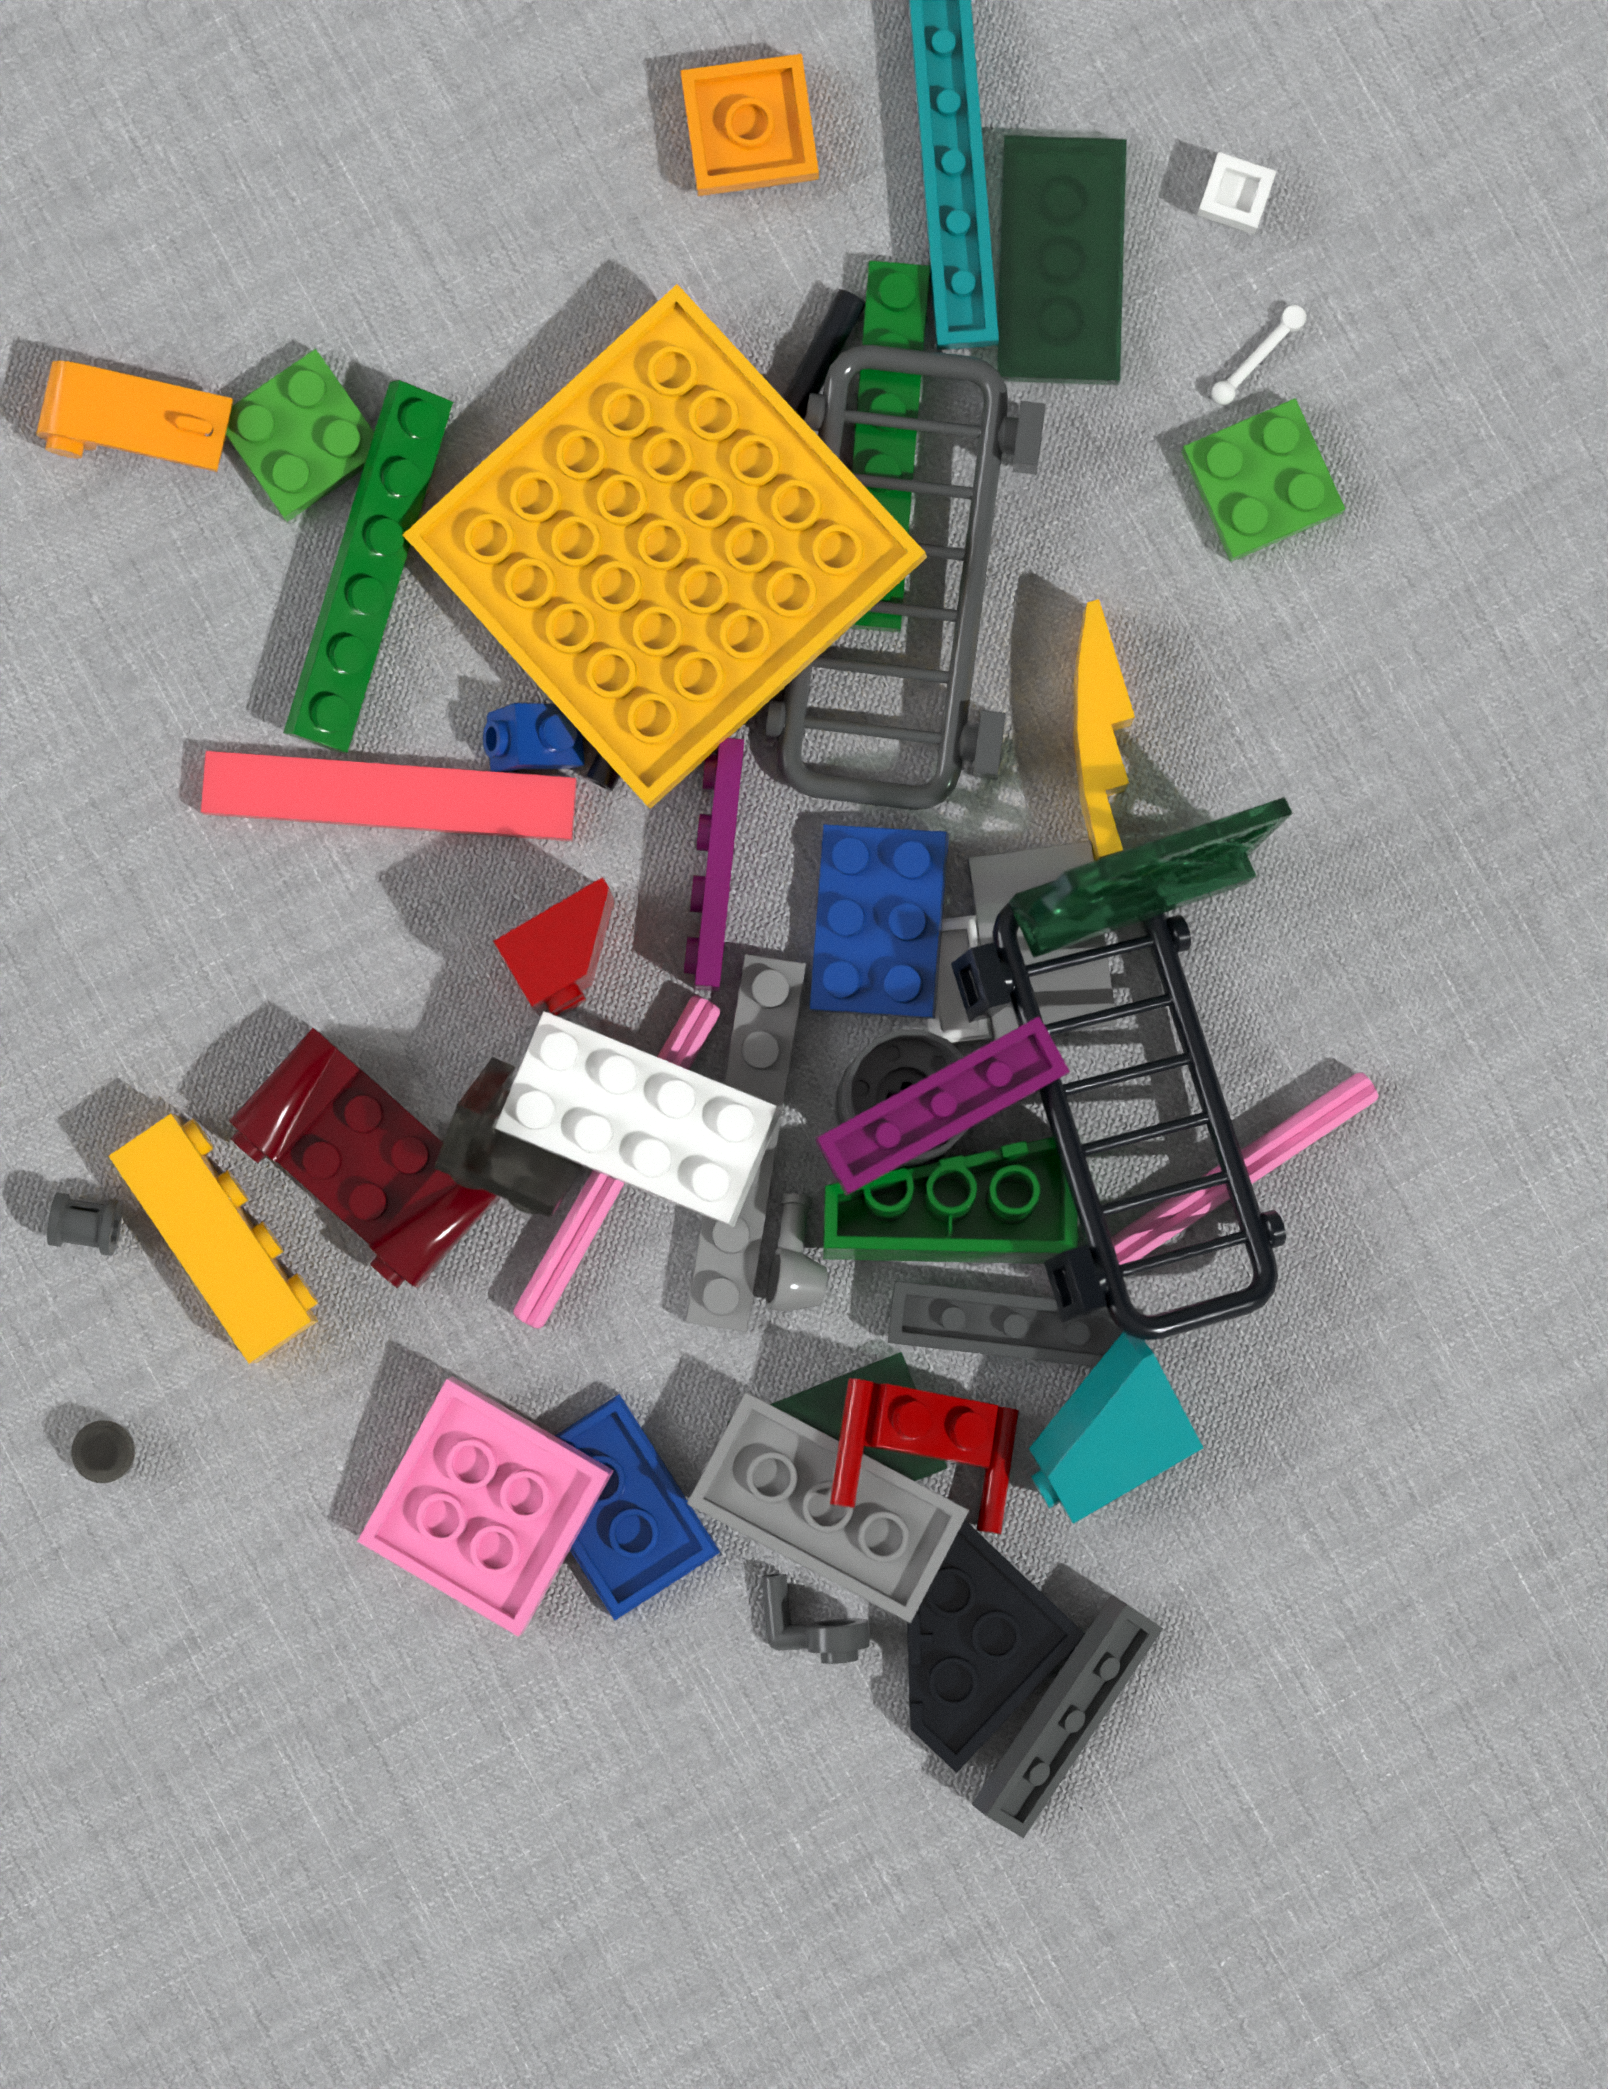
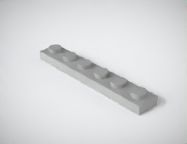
(759, 1067)

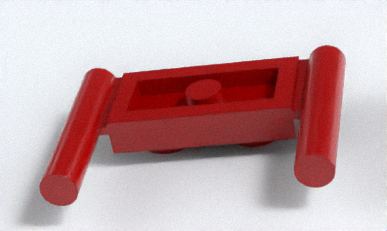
(931, 1428)

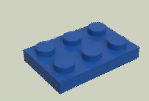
(879, 921)

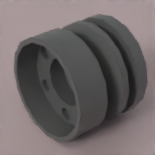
(891, 1065)

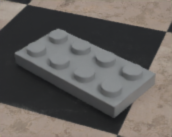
(776, 1486)

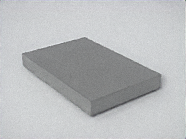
(1060, 992)

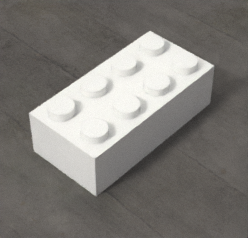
(638, 1119)

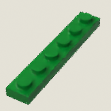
(893, 319)
(368, 567)

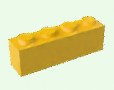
(215, 1238)

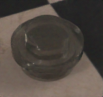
(103, 1451)

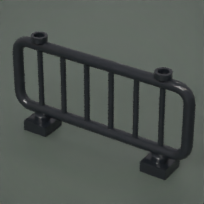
(1091, 1274)

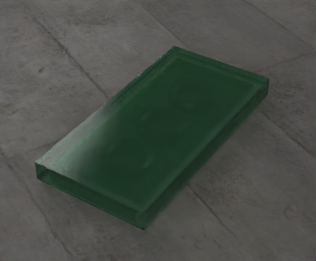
(1061, 260)

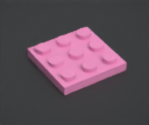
(485, 1506)

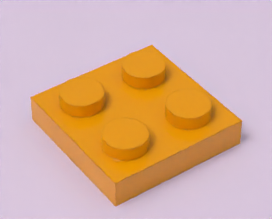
(749, 124)

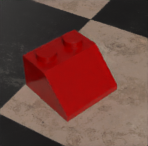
(559, 949)

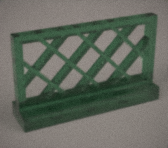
(1145, 880)

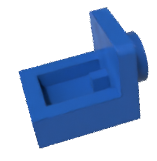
(531, 738)

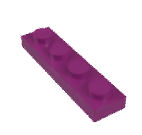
(717, 838)
(942, 1105)

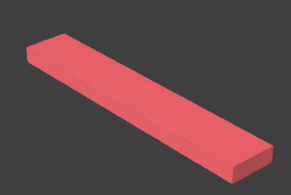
(389, 796)

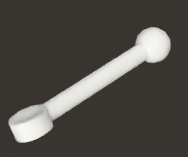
(1291, 321)

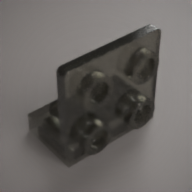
(492, 1161)

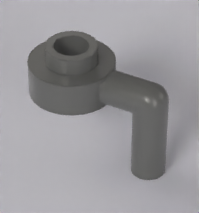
(834, 1639)

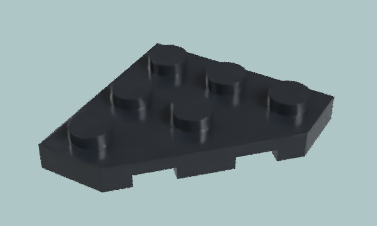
(978, 1648)

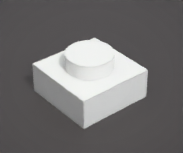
(1236, 193)

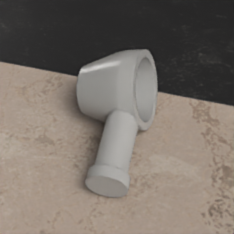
(794, 1278)

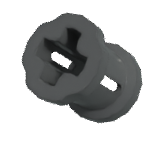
(84, 1223)

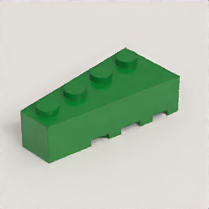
(961, 1209)

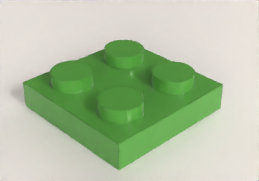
(300, 435)
(1263, 480)

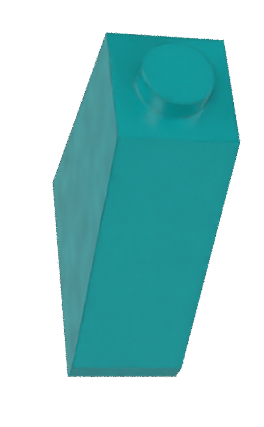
(1112, 1432)

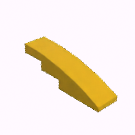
(1098, 710)

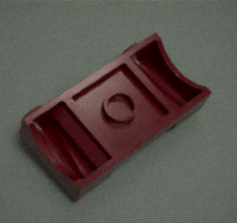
(360, 1158)

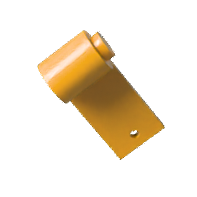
(131, 414)

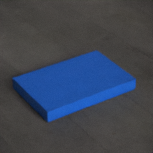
(641, 1525)

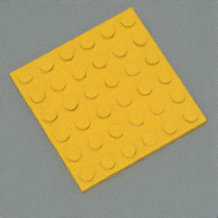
(664, 546)

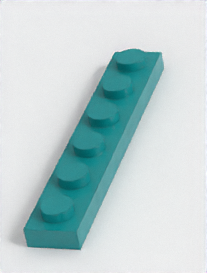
(953, 174)

